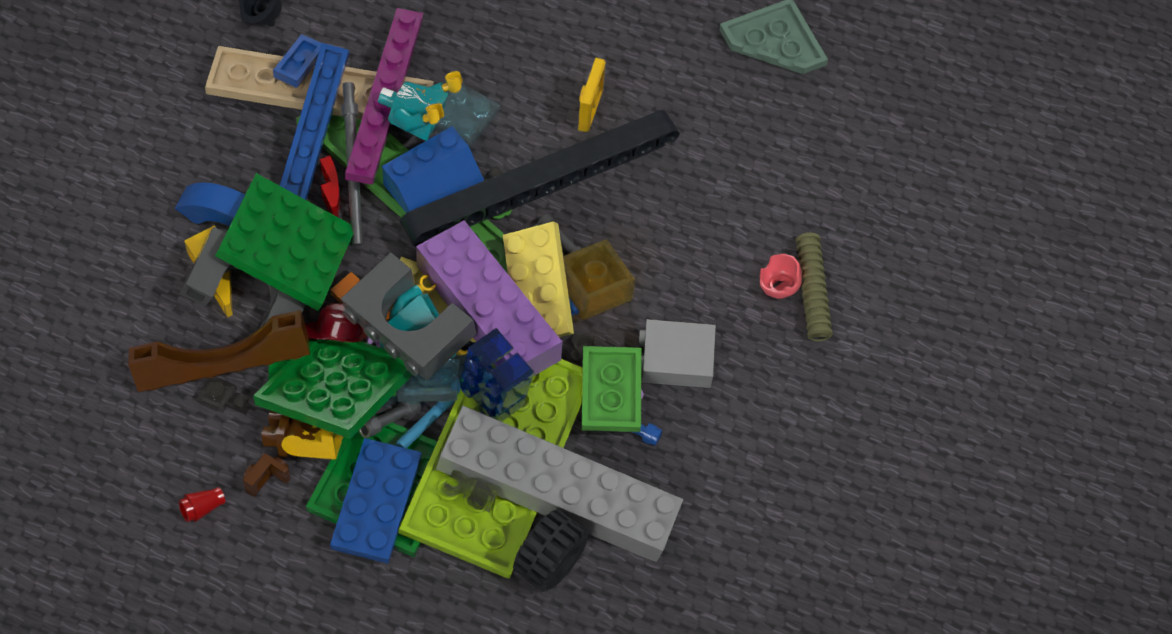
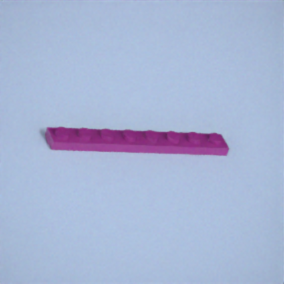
(390, 75)

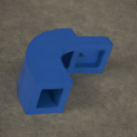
(209, 203)

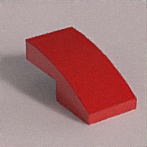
(330, 189)

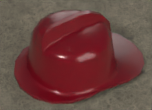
(335, 326)

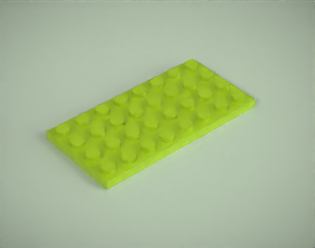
(492, 536)

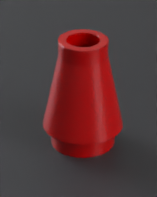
(199, 504)

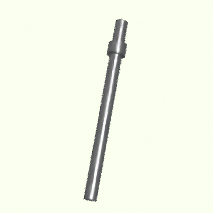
(349, 112)

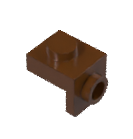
(259, 474)

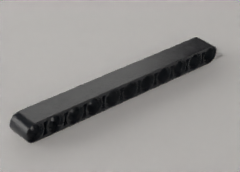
(541, 177)

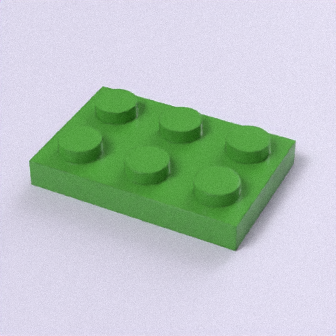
(611, 389)

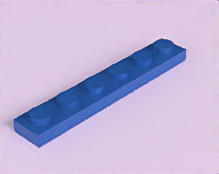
(314, 119)

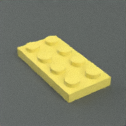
(538, 270)

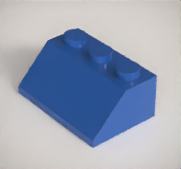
(431, 171)

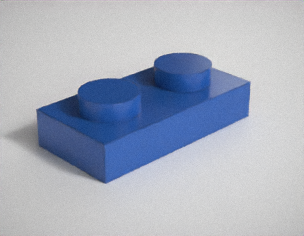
(298, 61)

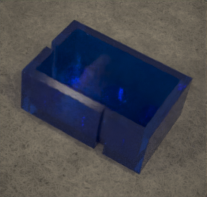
(499, 389)

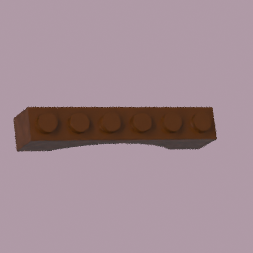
(163, 365)

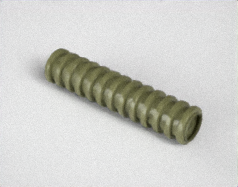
(814, 286)

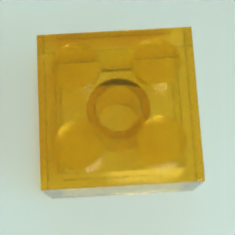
(597, 279)

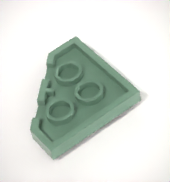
(776, 37)

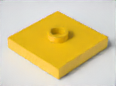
(591, 95)

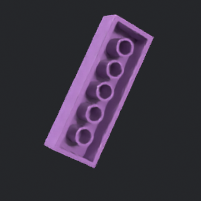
(484, 291)

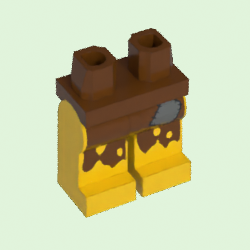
(299, 438)

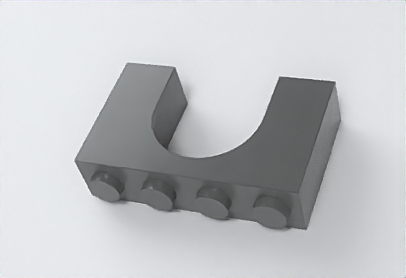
(209, 270)
(422, 349)

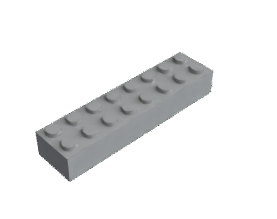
(554, 478)

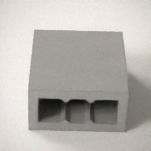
(677, 353)

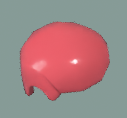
(781, 268)

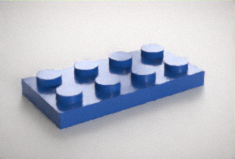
(376, 500)

